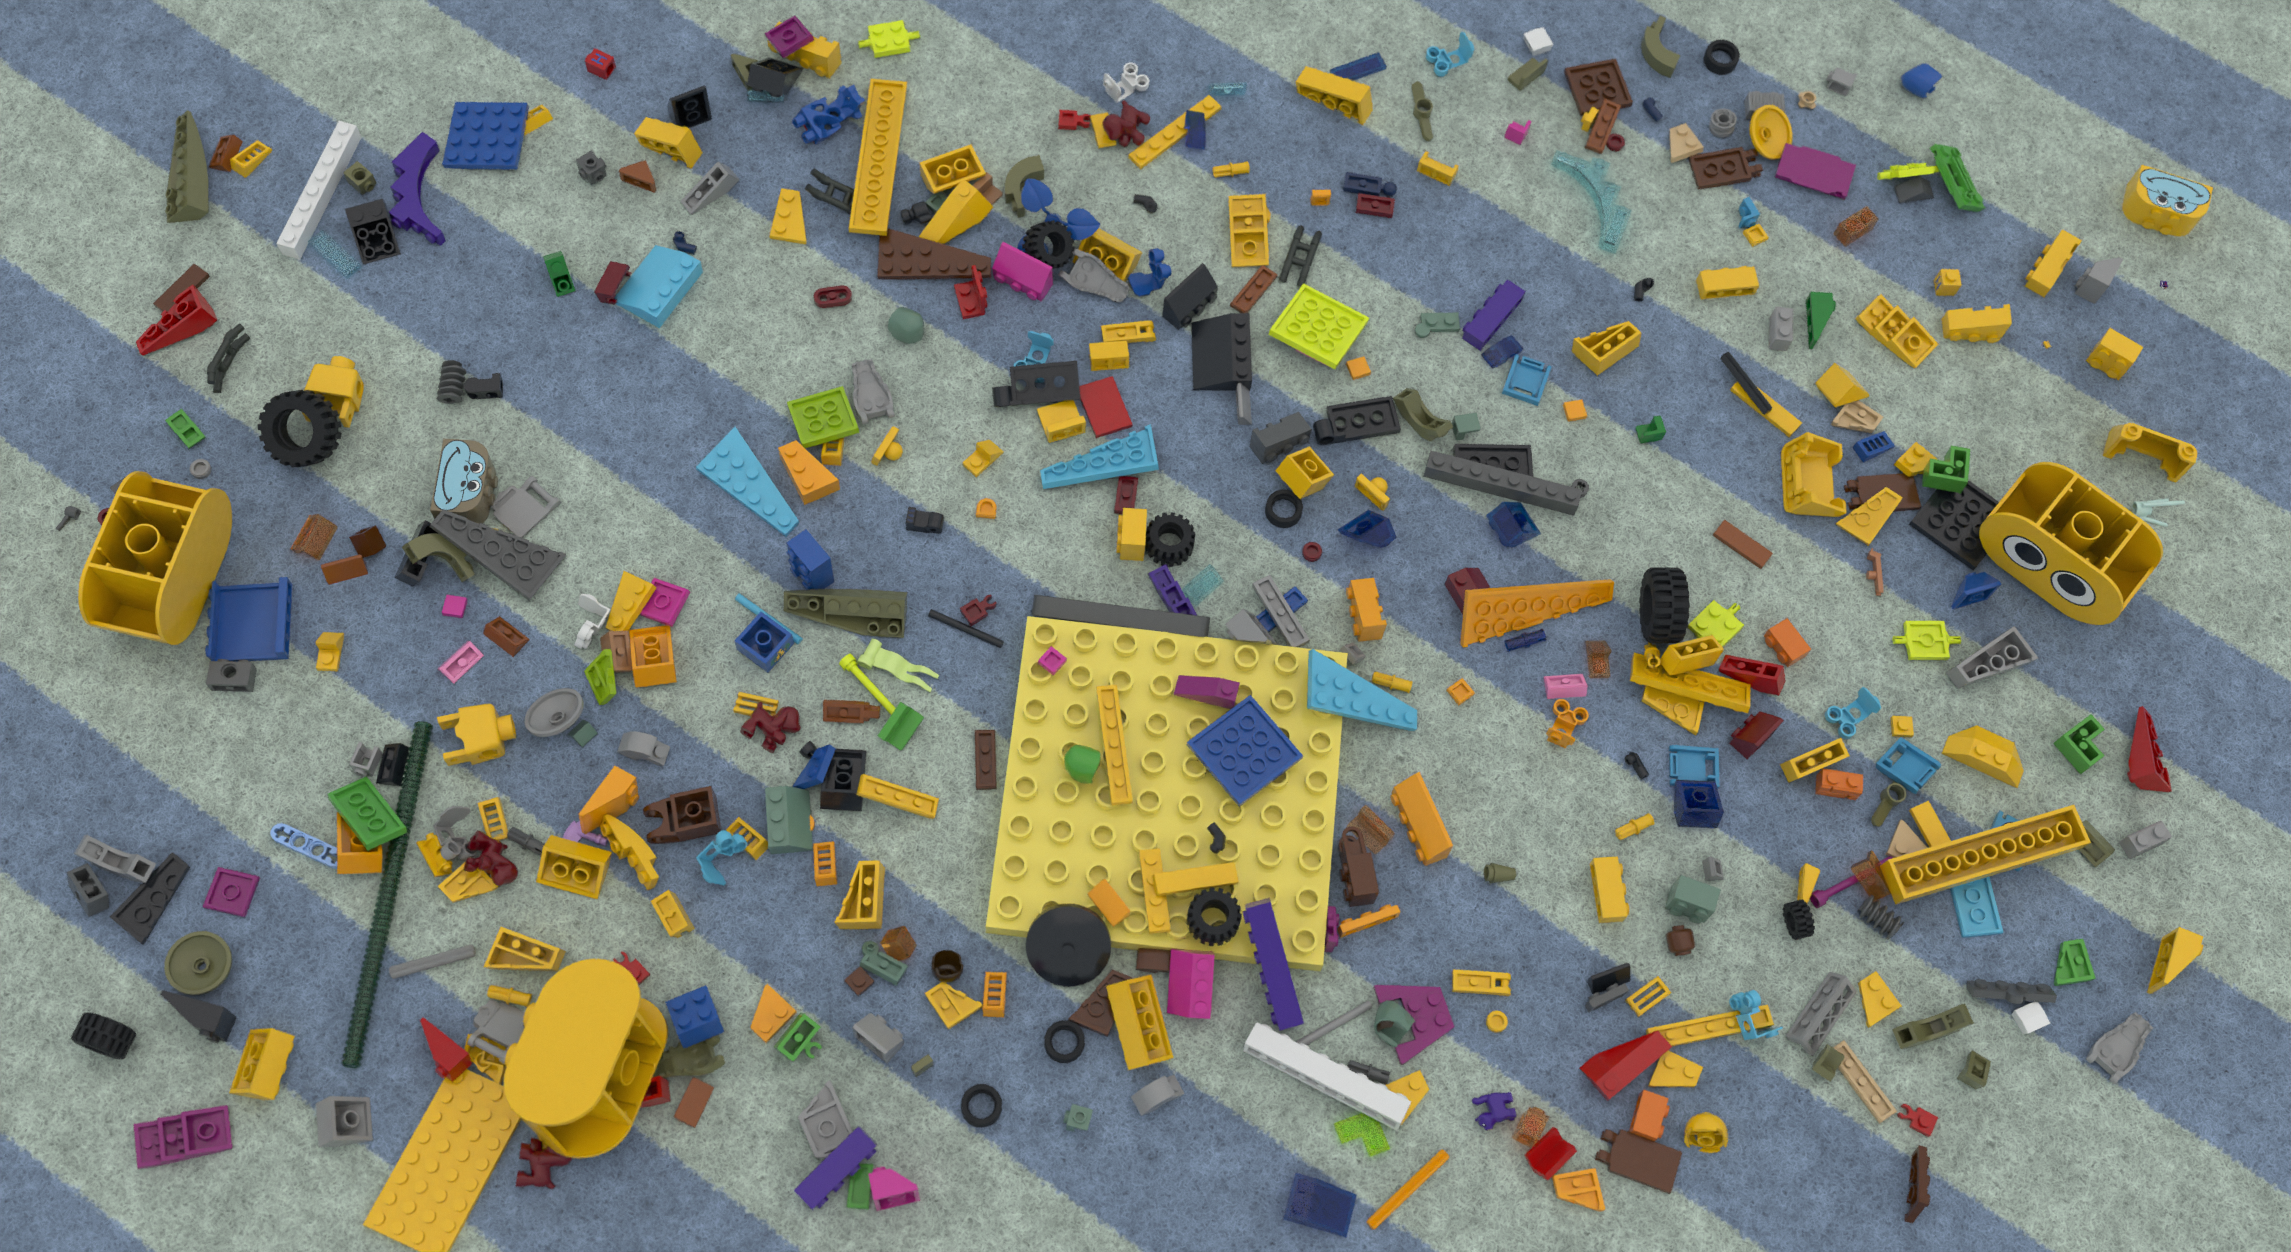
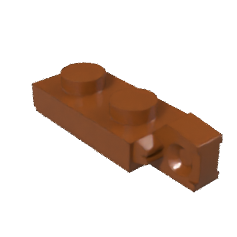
(849, 711)

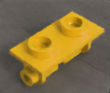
(431, 851)

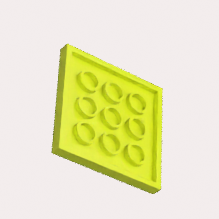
(1319, 326)

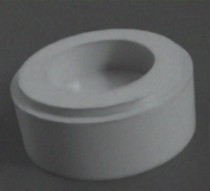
(200, 468)

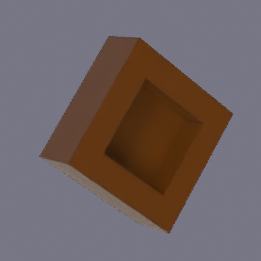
(859, 981)

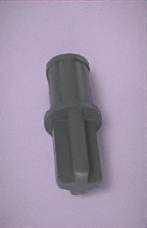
(525, 840)
(1371, 1072)

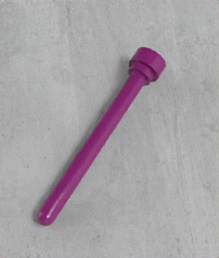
(1820, 897)

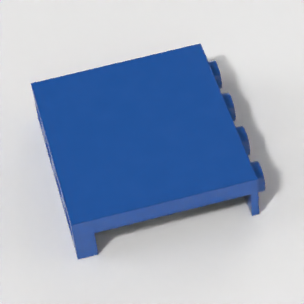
(249, 621)

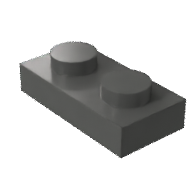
(1613, 993)

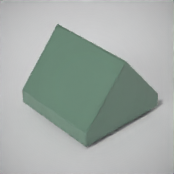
(583, 733)

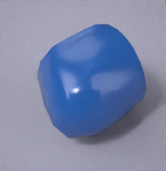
(1920, 80)

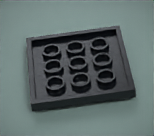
(1955, 521)

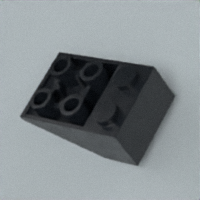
(373, 231)

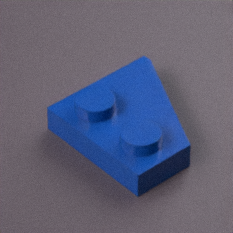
(816, 768)

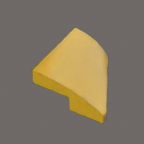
(487, 1062)

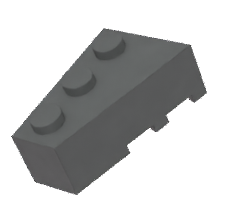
(1279, 437)

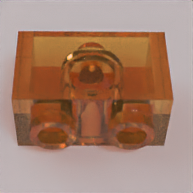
(1855, 226)
(1530, 1126)

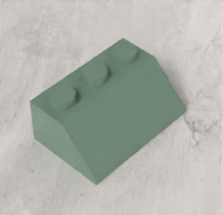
(788, 819)

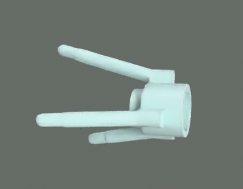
(2144, 508)

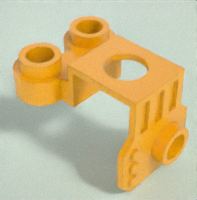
(1567, 721)

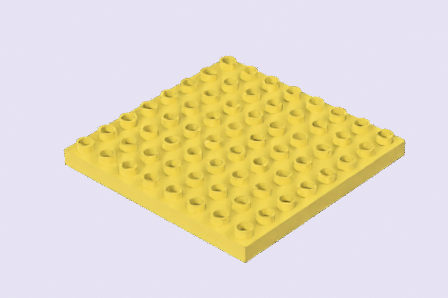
(1067, 836)

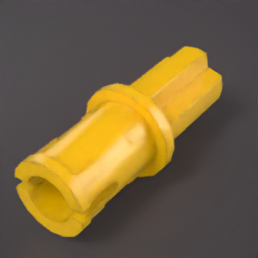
(1231, 169)
(1652, 655)
(1391, 682)
(1634, 826)
(509, 995)

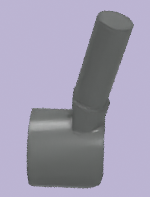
(70, 512)

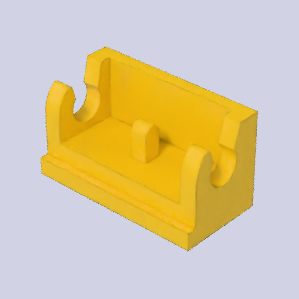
(1436, 169)
(1109, 355)
(672, 914)

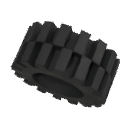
(1798, 919)

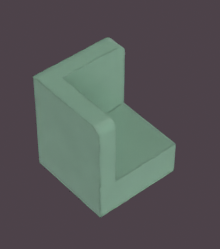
(1465, 424)

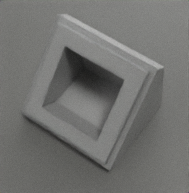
(1712, 869)

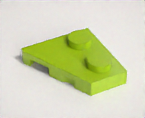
(601, 677)

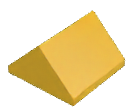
(1840, 386)

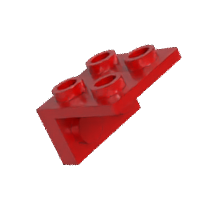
(971, 296)

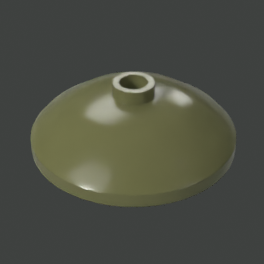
(186, 957)

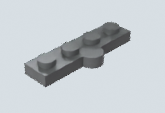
(2010, 991)

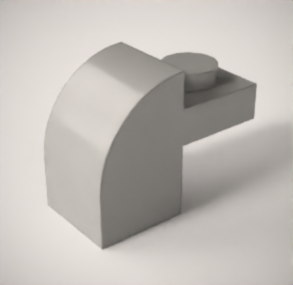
(642, 745)
(1156, 1094)

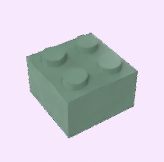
(1692, 899)

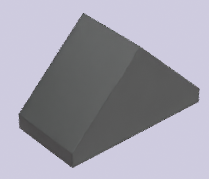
(1914, 190)

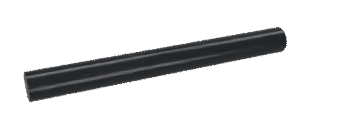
(965, 628)

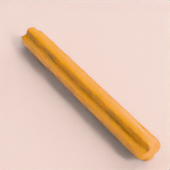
(1407, 1189)

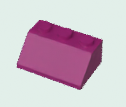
(1022, 272)
(1190, 983)
(891, 1189)

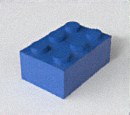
(809, 561)

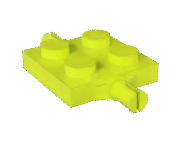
(888, 39)
(1910, 169)
(1717, 622)
(1926, 640)

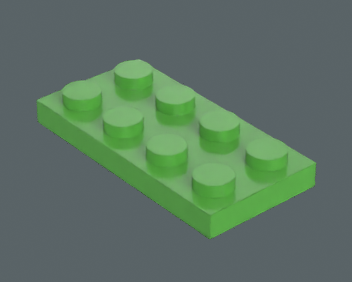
(367, 813)

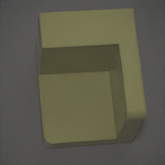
(1827, 1062)

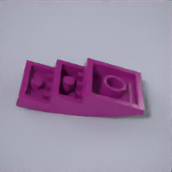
(182, 1136)

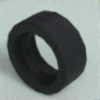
(1717, 67)
(1279, 521)
(1064, 1025)
(981, 1122)

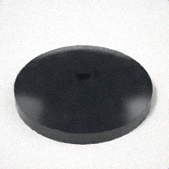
(1068, 945)

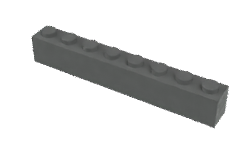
(1502, 483)

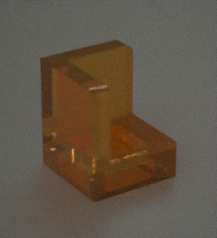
(898, 943)

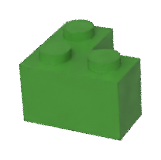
(1948, 474)
(2078, 744)

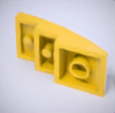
(1248, 230)
(1897, 331)

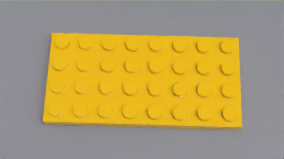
(445, 1164)

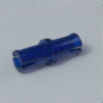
(1525, 640)

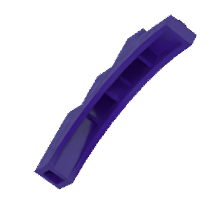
(406, 190)

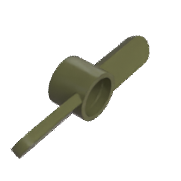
(1423, 117)
(1888, 802)

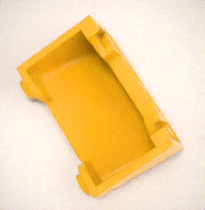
(2175, 454)
(1809, 476)

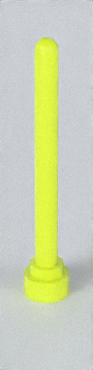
(849, 663)

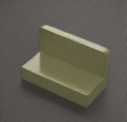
(1527, 73)
(2099, 848)

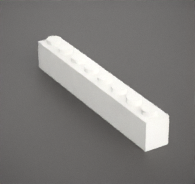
(319, 190)
(1327, 1076)

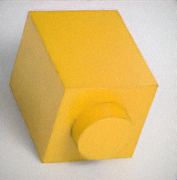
(1947, 282)

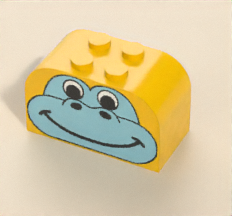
(2165, 201)

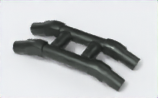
(832, 185)
(1305, 264)
(216, 377)

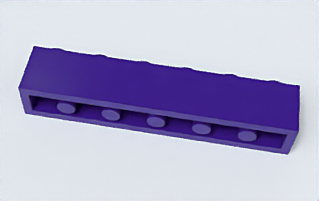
(1274, 964)

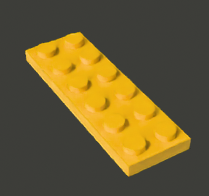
(1693, 684)

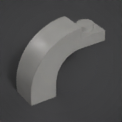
(115, 861)

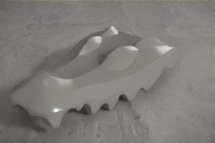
(1093, 276)
(870, 392)
(2120, 1048)

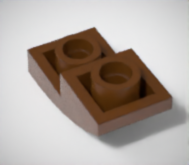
(1153, 960)

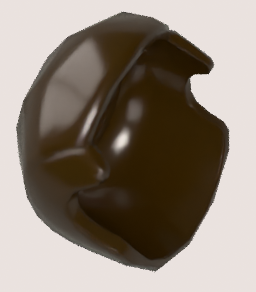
(947, 966)

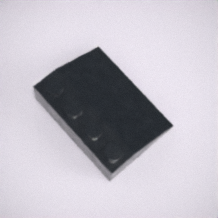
(1221, 352)

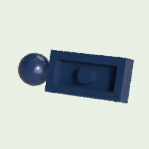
(1367, 185)

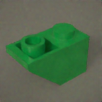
(559, 273)

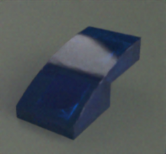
(1196, 130)
(1501, 351)

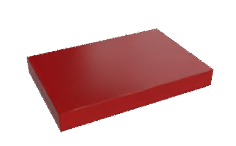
(1104, 407)

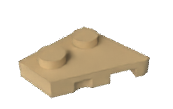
(1683, 143)
(1857, 417)
(1904, 841)

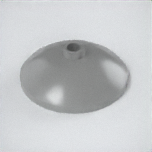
(554, 712)

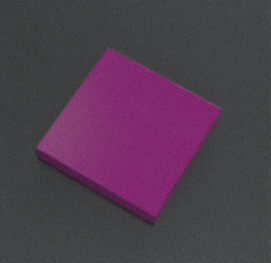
(789, 36)
(231, 892)

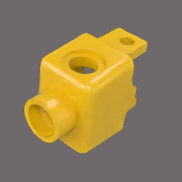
(339, 385)
(481, 733)

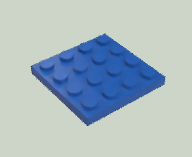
(486, 135)
(1244, 750)

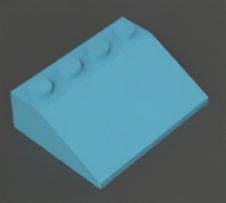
(659, 284)

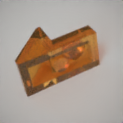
(1598, 658)

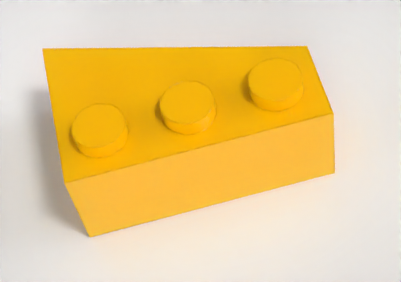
(2052, 263)
(523, 953)

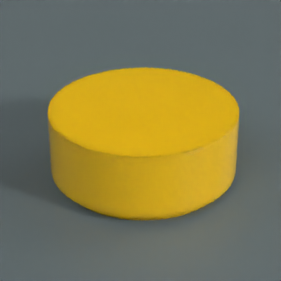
(1496, 1021)

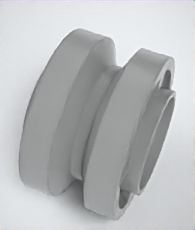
(1722, 123)

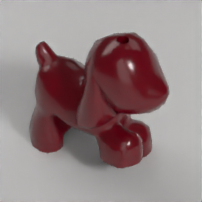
(1125, 126)
(772, 726)
(491, 860)
(540, 1164)

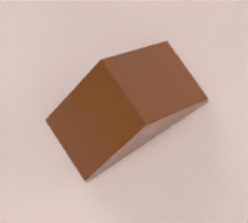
(638, 175)

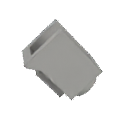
(1840, 81)
(358, 757)

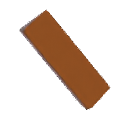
(226, 149)
(344, 569)
(505, 636)
(693, 1102)

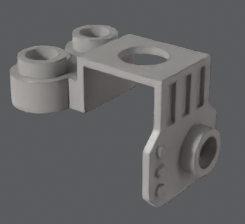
(453, 845)

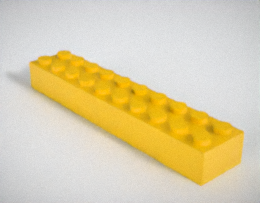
(1984, 854)

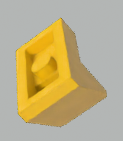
(984, 456)
(329, 651)

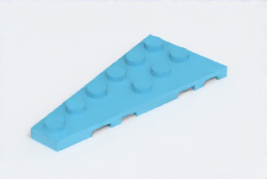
(1105, 461)
(742, 476)
(1345, 694)

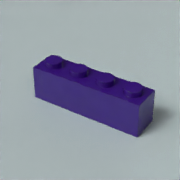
(1493, 315)
(835, 1168)

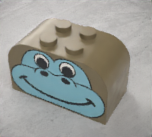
(464, 480)

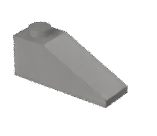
(711, 187)

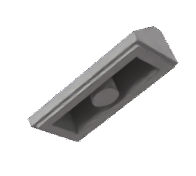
(1243, 405)

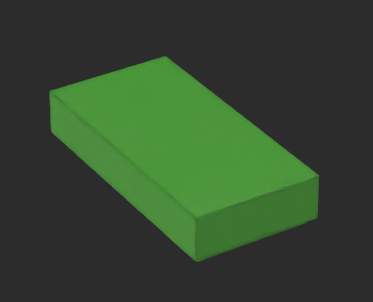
(860, 1188)

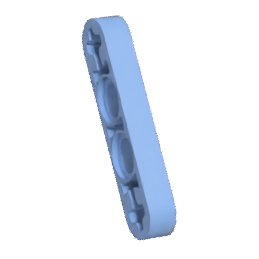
(307, 848)

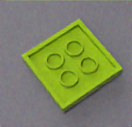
(823, 417)

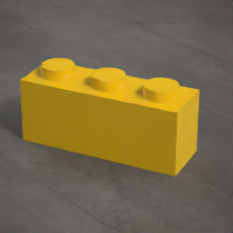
(1727, 282)
(1691, 655)
(1814, 760)
(1609, 889)

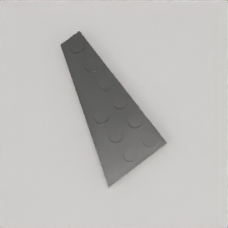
(507, 556)

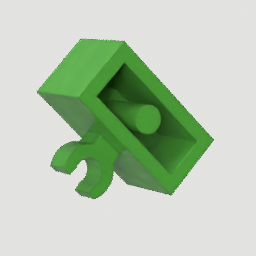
(798, 1038)

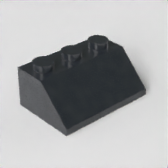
(1190, 297)

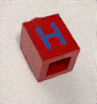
(600, 64)

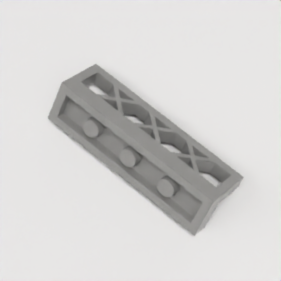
(1820, 1008)

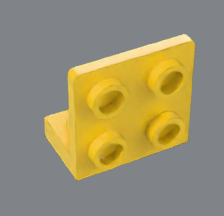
(1061, 420)

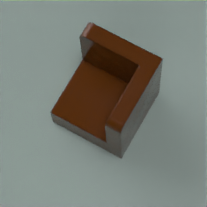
(368, 541)

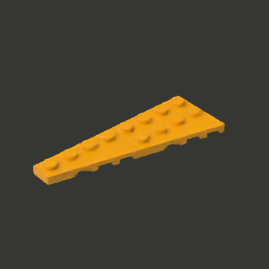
(1505, 609)

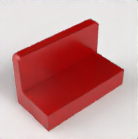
(1549, 1154)

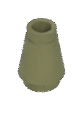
(1498, 873)

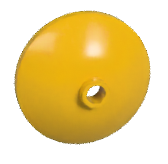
(1770, 131)

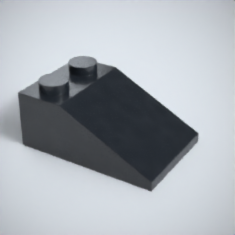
(773, 76)
(690, 108)
(842, 781)
(210, 1019)

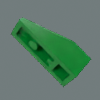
(1818, 310)

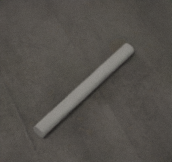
(1335, 1023)

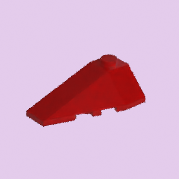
(185, 318)
(2144, 760)
(1620, 1065)

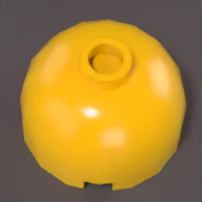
(1710, 1132)

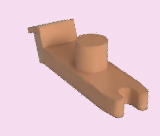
(1876, 574)

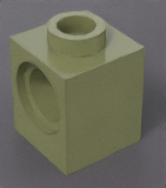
(355, 174)

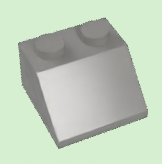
(2097, 279)
(1248, 628)
(878, 1037)
(343, 1121)

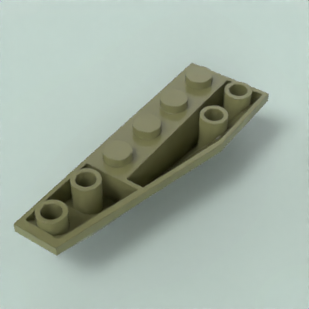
(188, 174)
(852, 609)

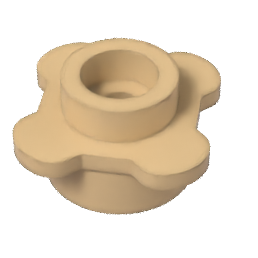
(1810, 96)

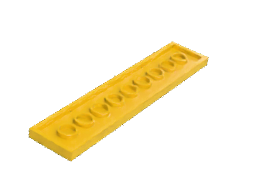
(878, 157)

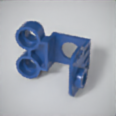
(1142, 283)

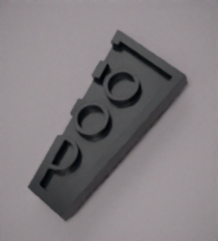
(147, 903)

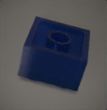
(1512, 524)
(1697, 804)

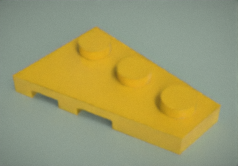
(788, 218)
(1871, 516)
(629, 602)
(1679, 709)

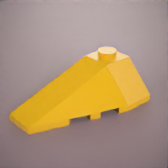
(958, 213)

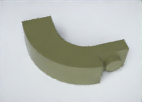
(1655, 53)
(1027, 168)
(1419, 417)
(438, 546)
(1933, 1028)

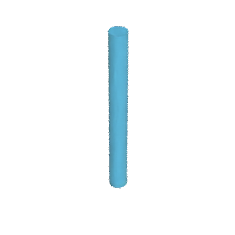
(756, 610)

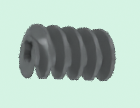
(451, 382)
(1880, 917)

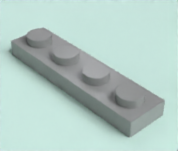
(1280, 612)

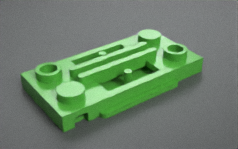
(1957, 178)

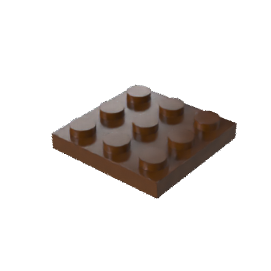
(1596, 82)

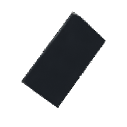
(392, 764)
(1603, 980)

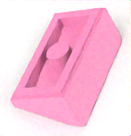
(460, 662)
(1565, 686)

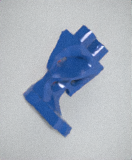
(815, 121)

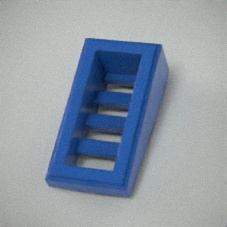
(1863, 453)

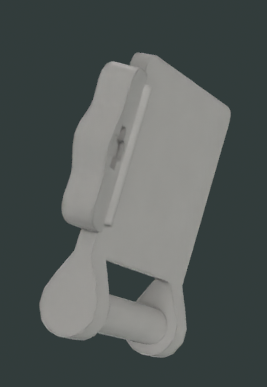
(521, 511)
(499, 1023)

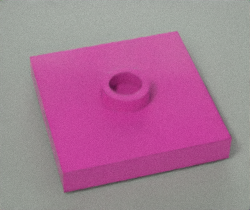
(665, 602)

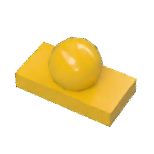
(890, 449)
(1373, 490)

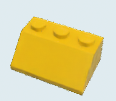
(950, 168)
(1113, 252)
(573, 866)
(262, 1064)

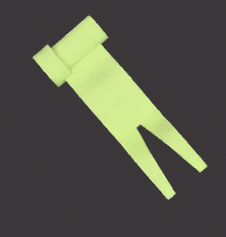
(894, 663)

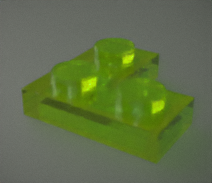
(1363, 1127)

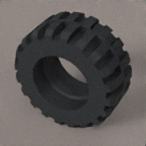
(275, 432)
(1664, 605)

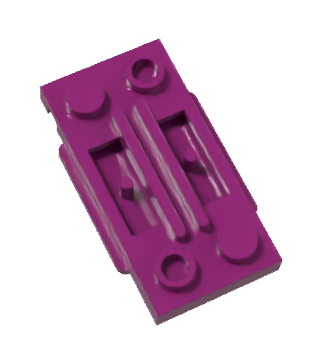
(1815, 170)

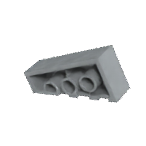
(2002, 653)

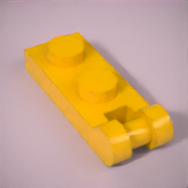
(1129, 332)
(1480, 982)

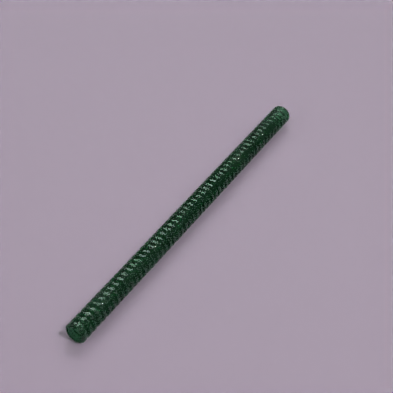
(386, 897)

